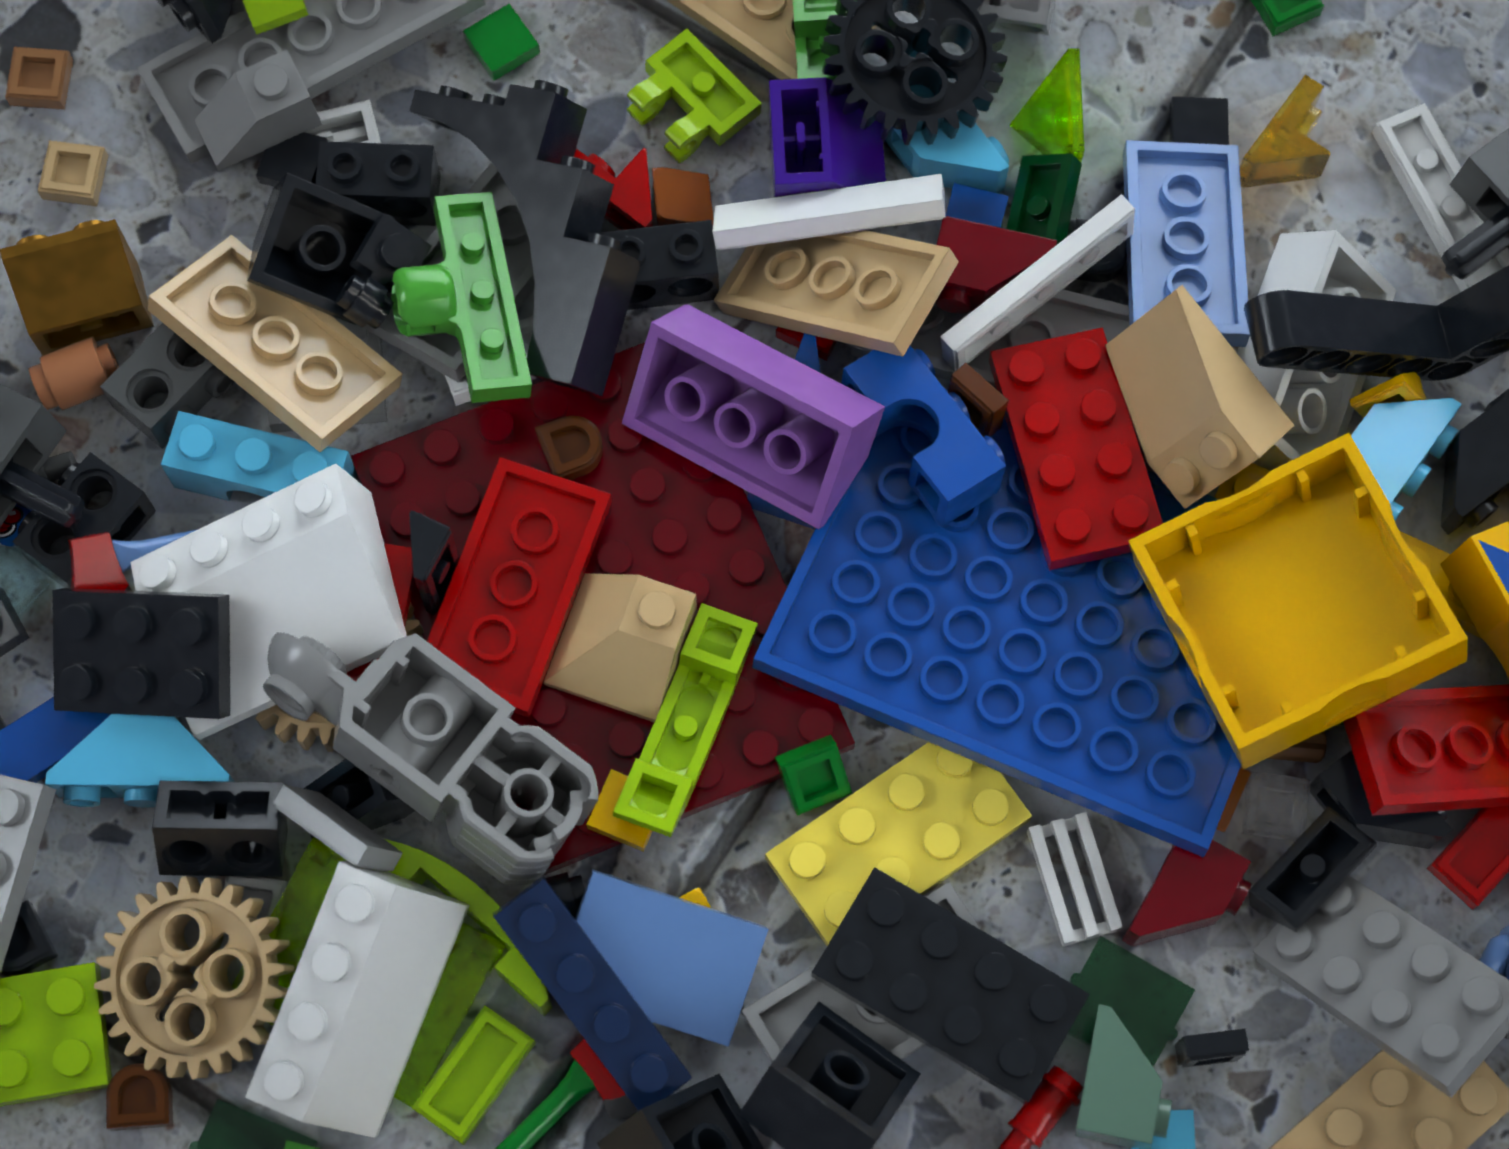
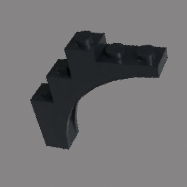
(577, 272)

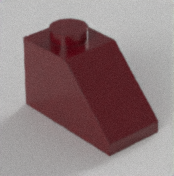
(987, 261)
(1190, 893)

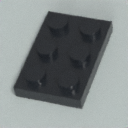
(141, 652)

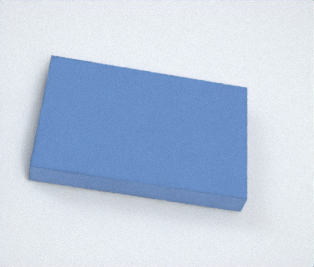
(673, 955)

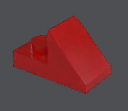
(630, 196)

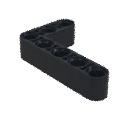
(1381, 335)

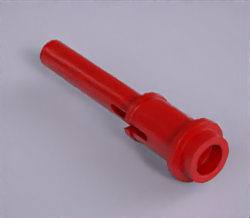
(1043, 1111)

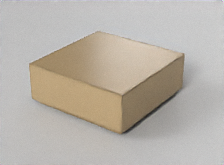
(73, 173)

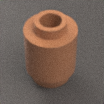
(73, 374)

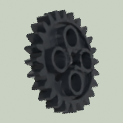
(885, 90)

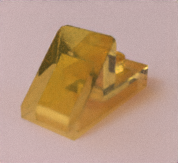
(1283, 148)

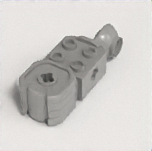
(443, 746)

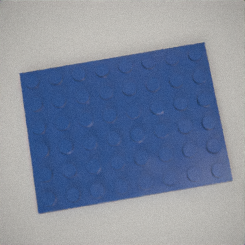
(997, 655)

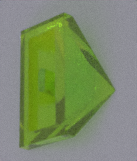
(1054, 112)

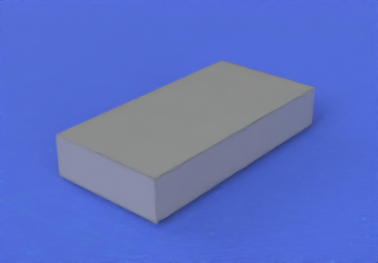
(337, 829)

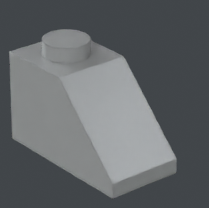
(256, 111)

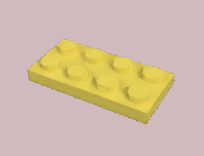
(909, 822)

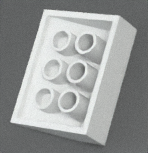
(292, 566)

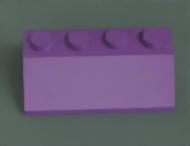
(751, 414)

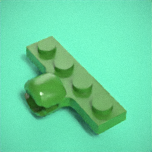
(468, 298)

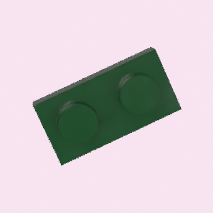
(1045, 195)

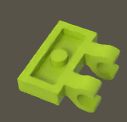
(702, 86)

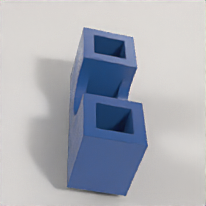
(960, 463)

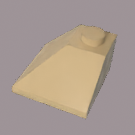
(623, 642)

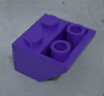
(816, 142)

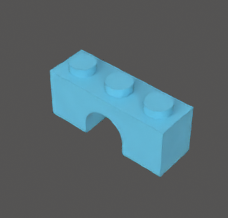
(228, 457)

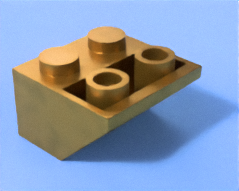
(77, 285)

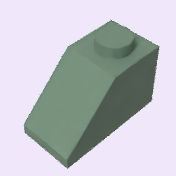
(1120, 1089)

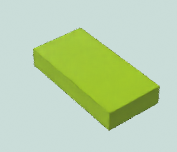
(474, 1075)

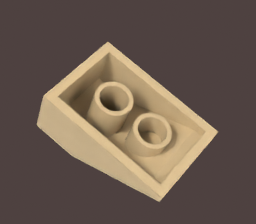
(1192, 398)

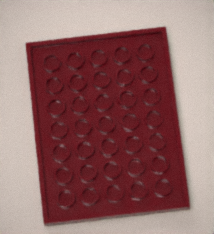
(662, 524)

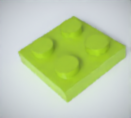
(52, 1034)

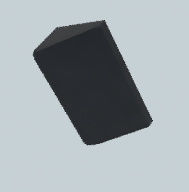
(433, 559)
(1310, 870)

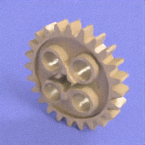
(158, 940)

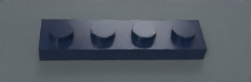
(592, 994)

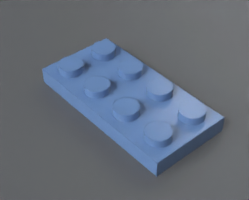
(1187, 230)

